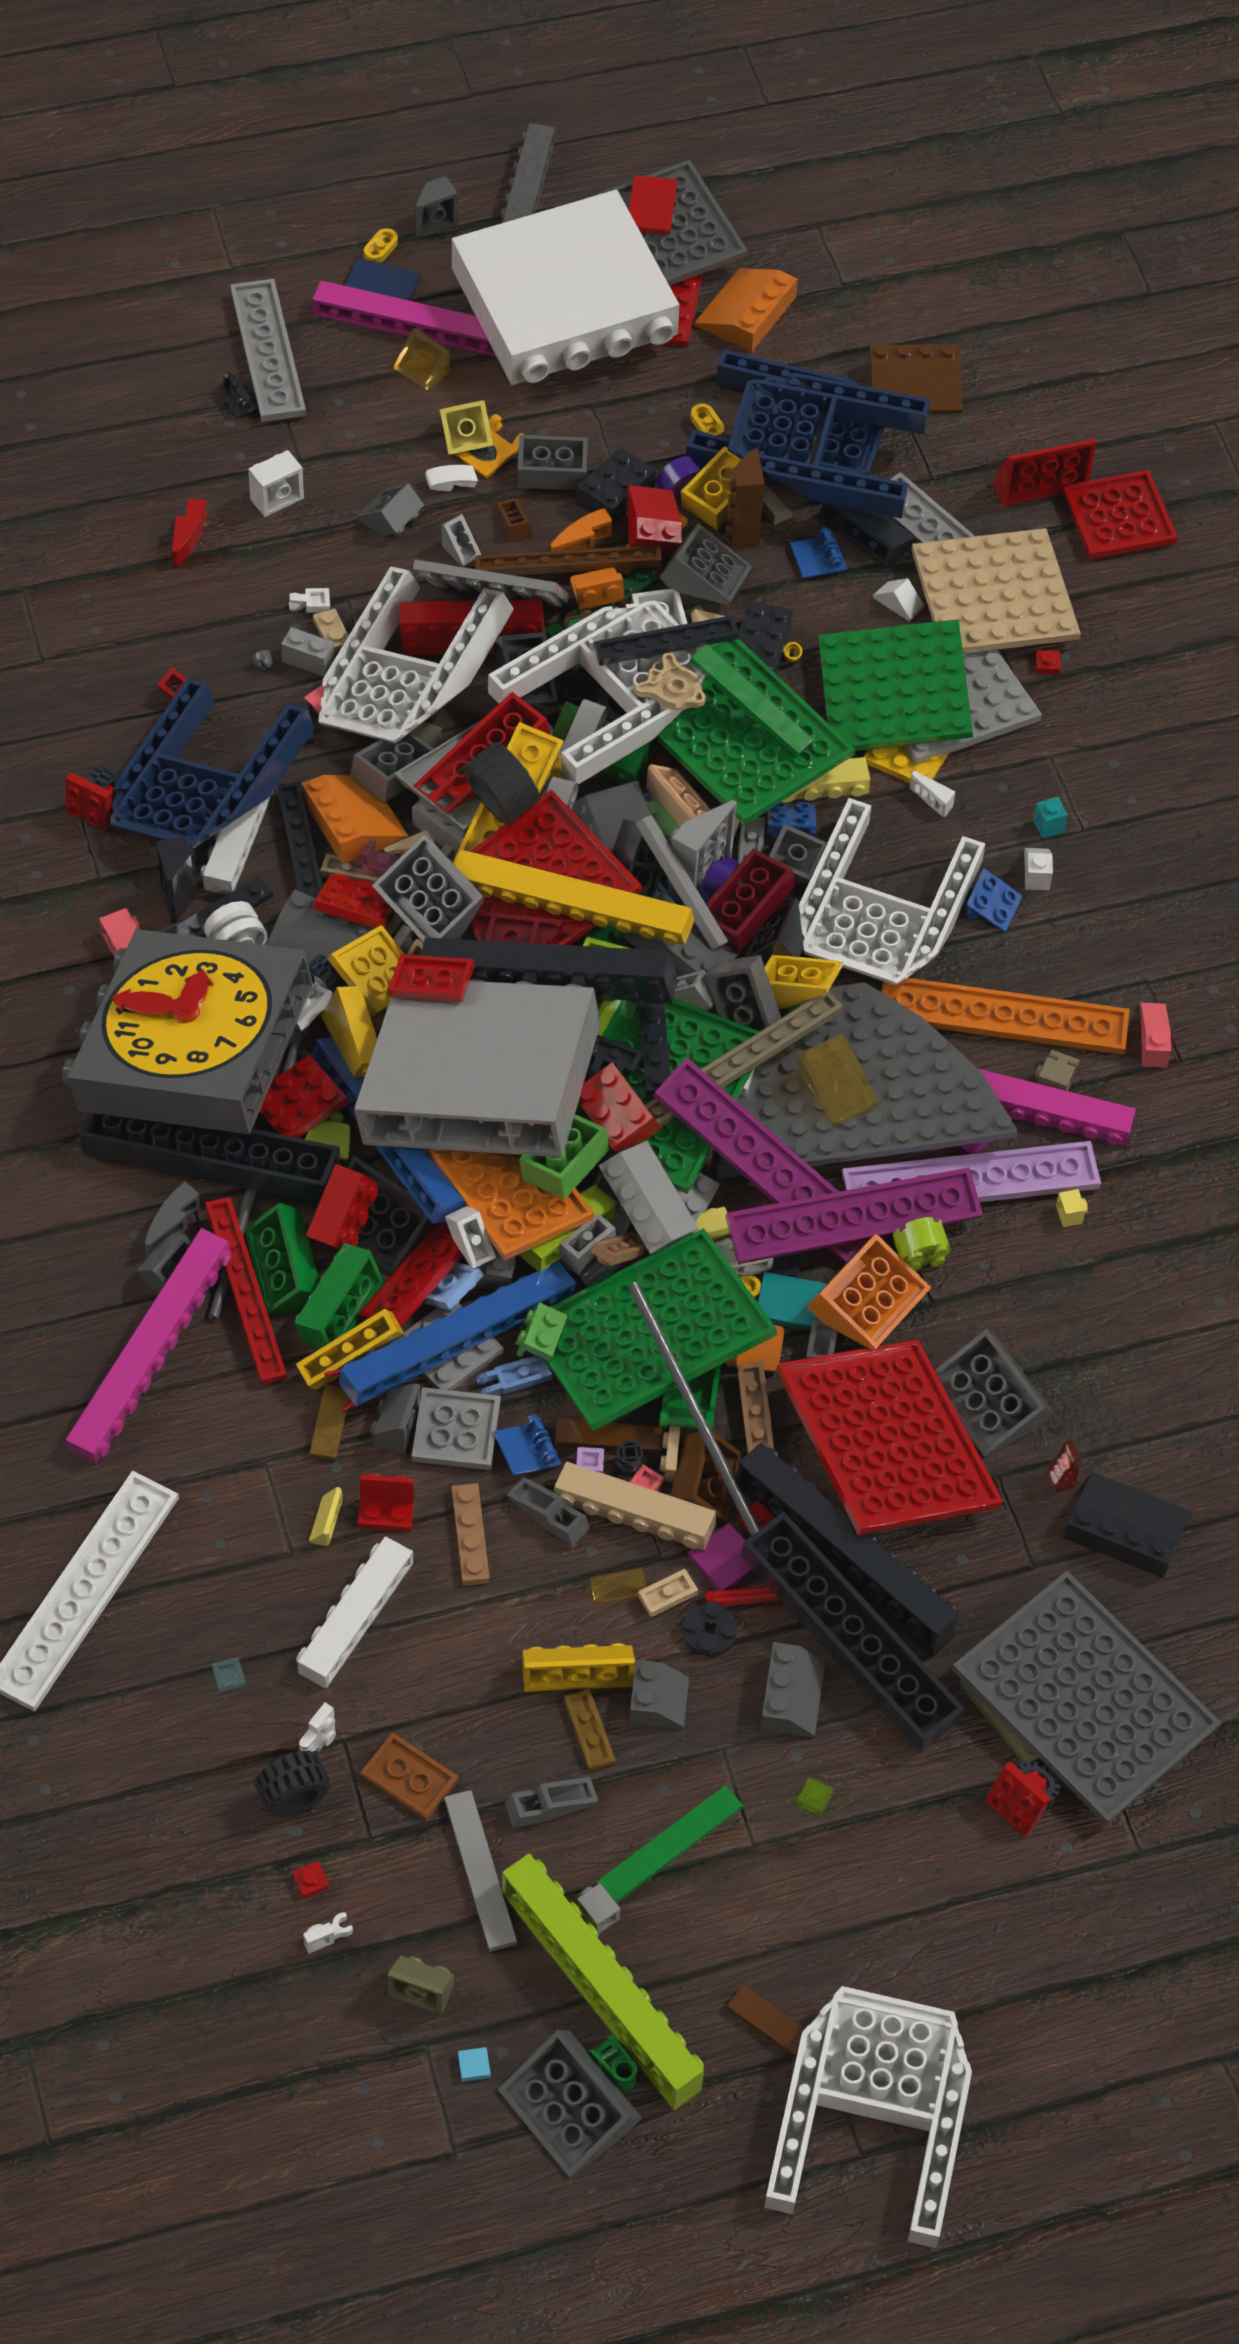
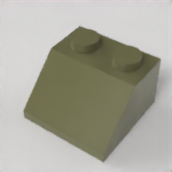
(420, 1984)

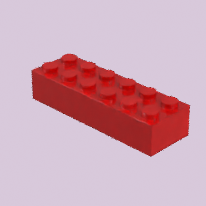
(432, 626)

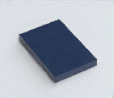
(383, 279)

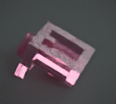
(375, 862)

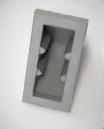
(459, 540)

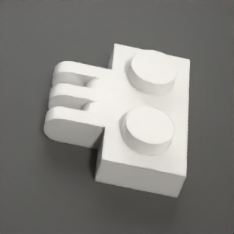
(320, 1730)

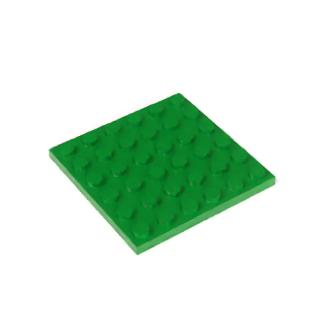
(896, 685)

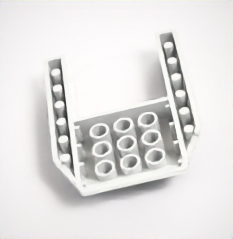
(575, 645)
(394, 693)
(871, 928)
(885, 2064)

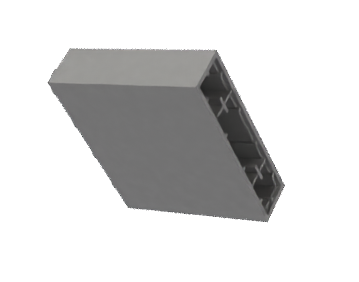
(481, 1070)

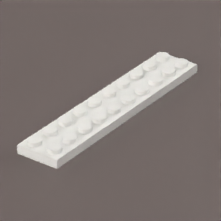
(84, 1590)

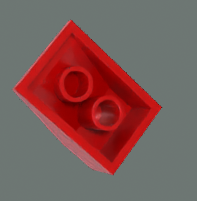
(653, 519)

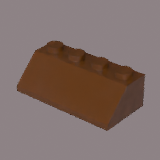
(745, 502)

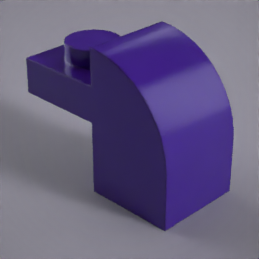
(677, 475)
(716, 876)

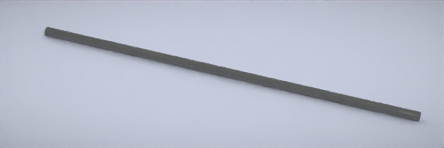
(250, 1193)

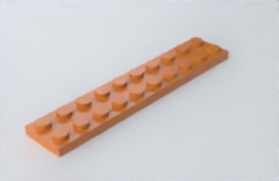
(1014, 1015)

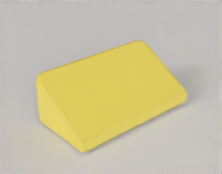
(326, 1517)

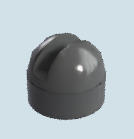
(262, 659)

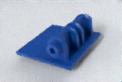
(818, 555)
(795, 815)
(993, 901)
(527, 1447)

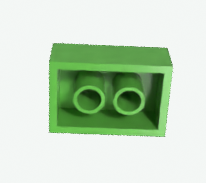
(560, 1175)

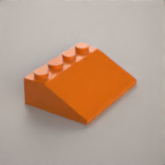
(749, 306)
(350, 815)
(869, 1294)

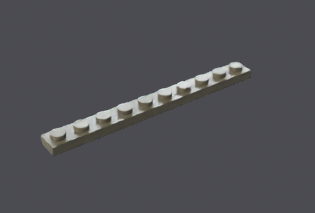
(762, 1046)

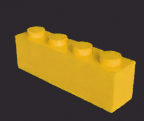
(355, 1344)

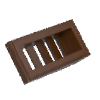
(515, 521)

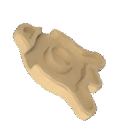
(672, 686)

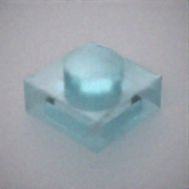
(228, 1674)

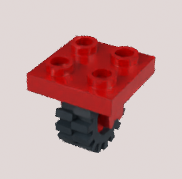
(92, 797)
(1023, 1794)

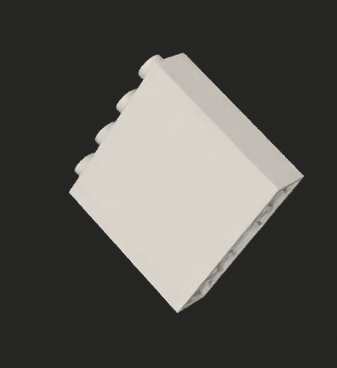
(565, 287)

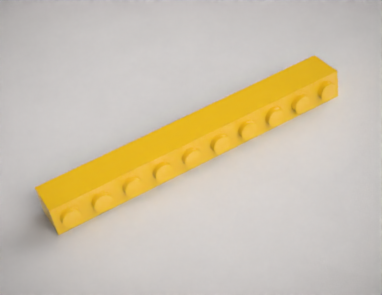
(576, 898)

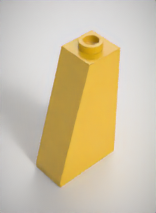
(351, 1028)

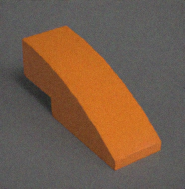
(584, 532)

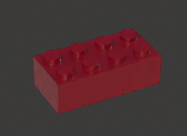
(750, 897)

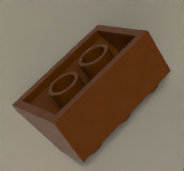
(699, 1478)

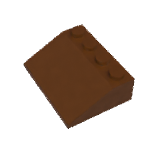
(919, 371)

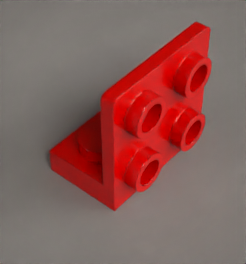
(386, 1503)

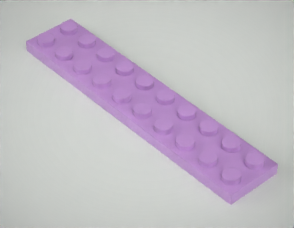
(998, 1173)

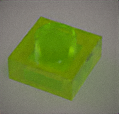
(815, 1796)

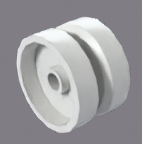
(236, 923)

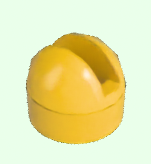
(797, 652)

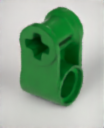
(614, 2059)

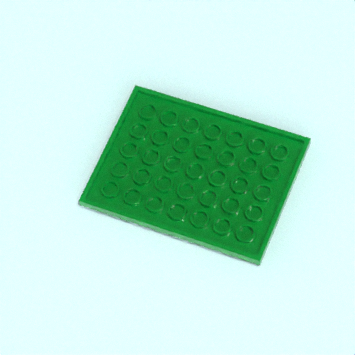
(737, 755)
(690, 1035)
(608, 1352)

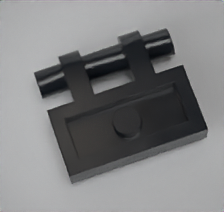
(608, 1051)

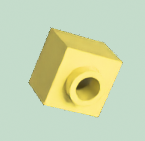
(1071, 1208)

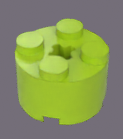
(922, 1243)

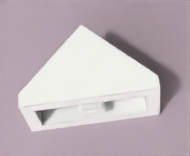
(900, 598)

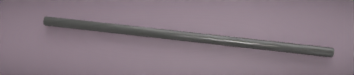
(694, 1408)

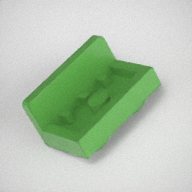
(542, 1331)

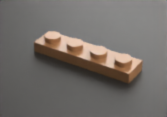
(619, 1249)
(755, 1405)
(470, 1534)

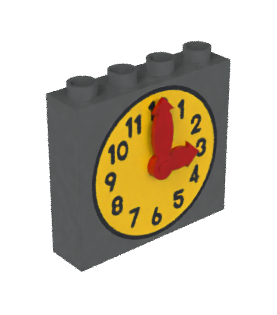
(189, 1031)

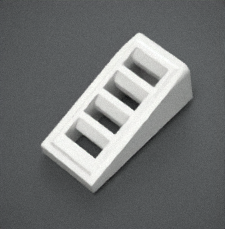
(933, 793)

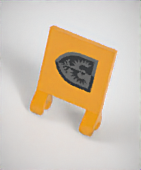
(491, 458)

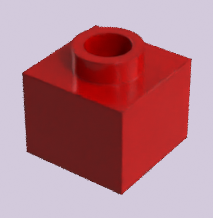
(172, 678)

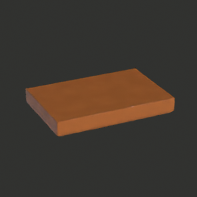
(409, 1776)

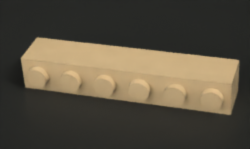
(635, 1506)

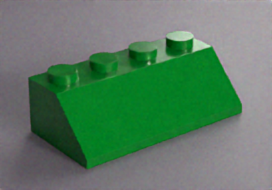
(625, 770)
(282, 1259)
(339, 1297)

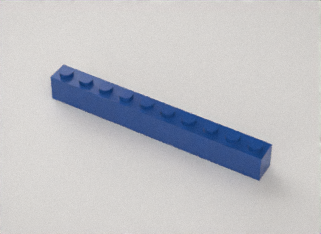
(412, 1165)
(453, 1334)

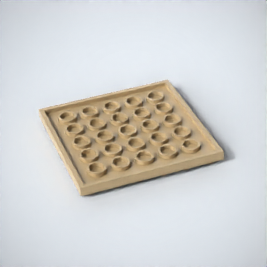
(999, 589)

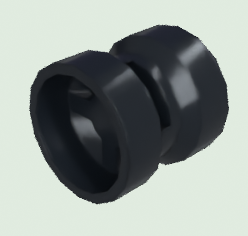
(629, 1457)

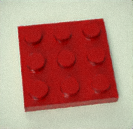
(353, 901)
(301, 1099)

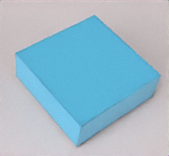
(474, 2064)

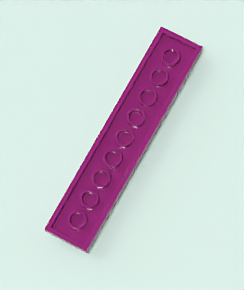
(744, 1141)
(851, 1215)

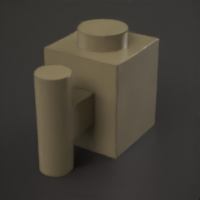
(1057, 1071)

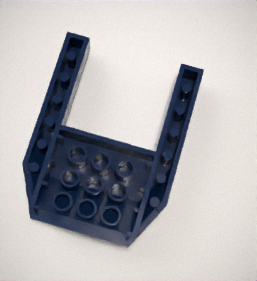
(791, 429)
(850, 443)
(180, 797)

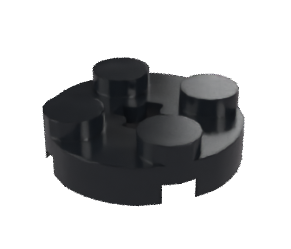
(709, 1615)

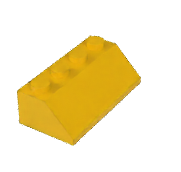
(578, 1667)

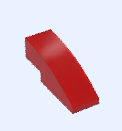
(188, 530)

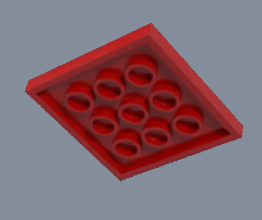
(1119, 514)

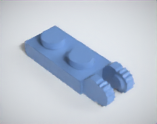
(515, 1376)

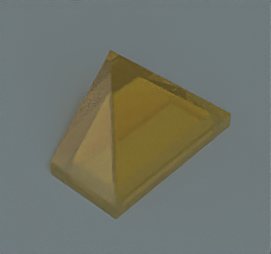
(617, 1585)

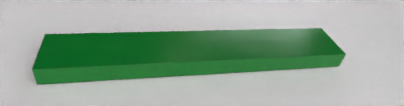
(751, 700)
(670, 1844)

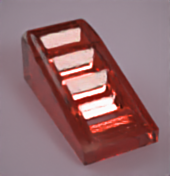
(1065, 1467)

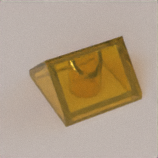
(423, 360)

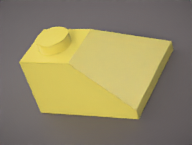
(466, 427)

